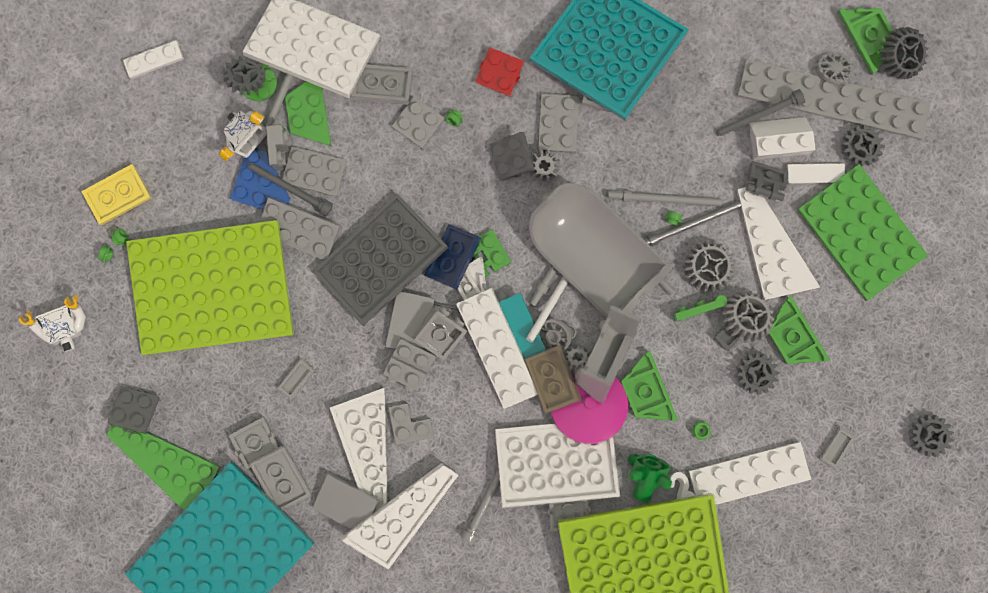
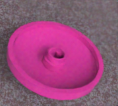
(591, 420)

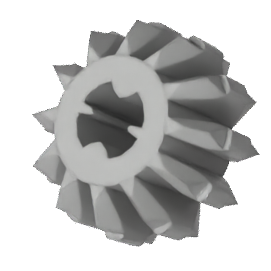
(547, 158)
(576, 358)

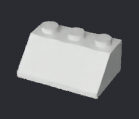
(781, 138)

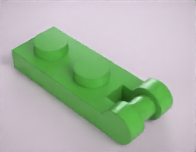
(700, 307)

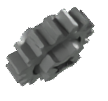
(244, 75)
(861, 137)
(761, 366)
(940, 437)

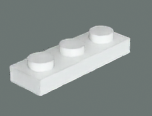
(153, 59)

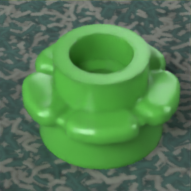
(454, 118)
(673, 218)
(119, 236)
(105, 254)
(701, 435)

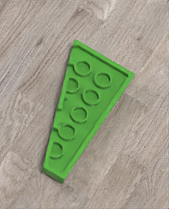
(169, 466)

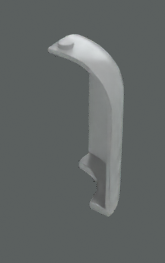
(595, 248)

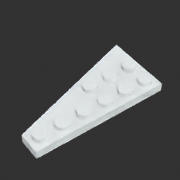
(774, 255)
(363, 436)
(394, 524)

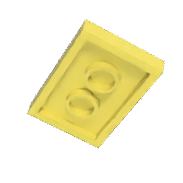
(116, 194)

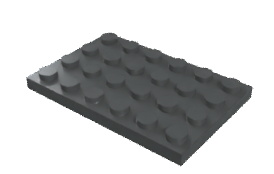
(380, 259)

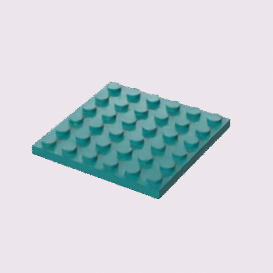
(609, 50)

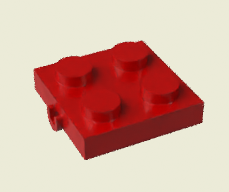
(499, 72)

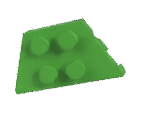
(867, 32)
(308, 113)
(794, 336)
(647, 392)

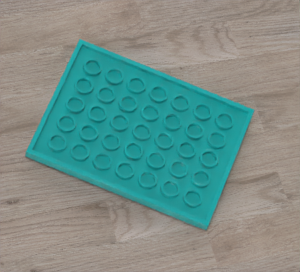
(223, 543)

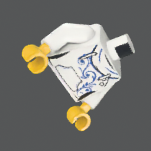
(243, 133)
(59, 324)

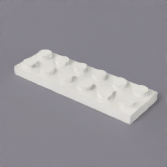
(497, 348)
(751, 473)

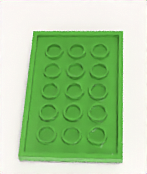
(862, 232)

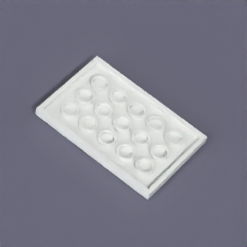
(312, 45)
(548, 467)

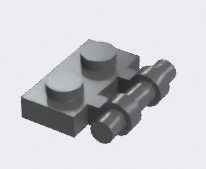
(767, 176)

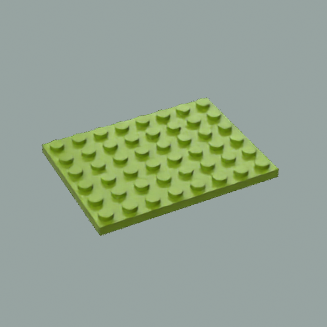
(210, 287)
(646, 549)

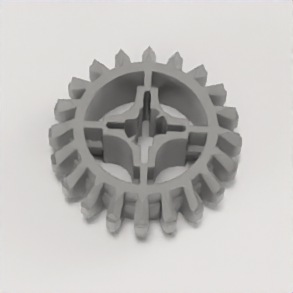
(714, 273)
(745, 326)

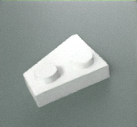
(473, 279)

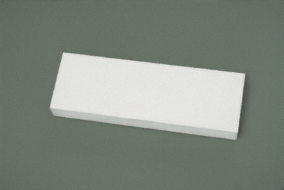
(814, 173)

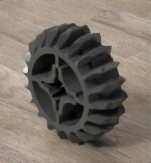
(896, 53)

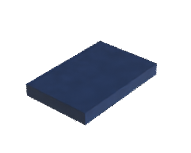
(454, 261)

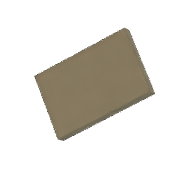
(552, 379)

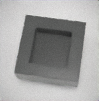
(725, 339)

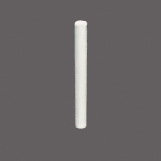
(547, 309)

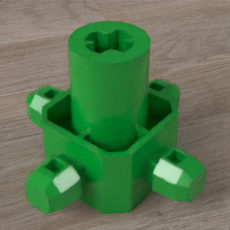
(648, 473)

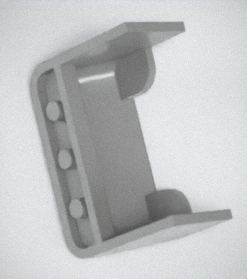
(607, 353)

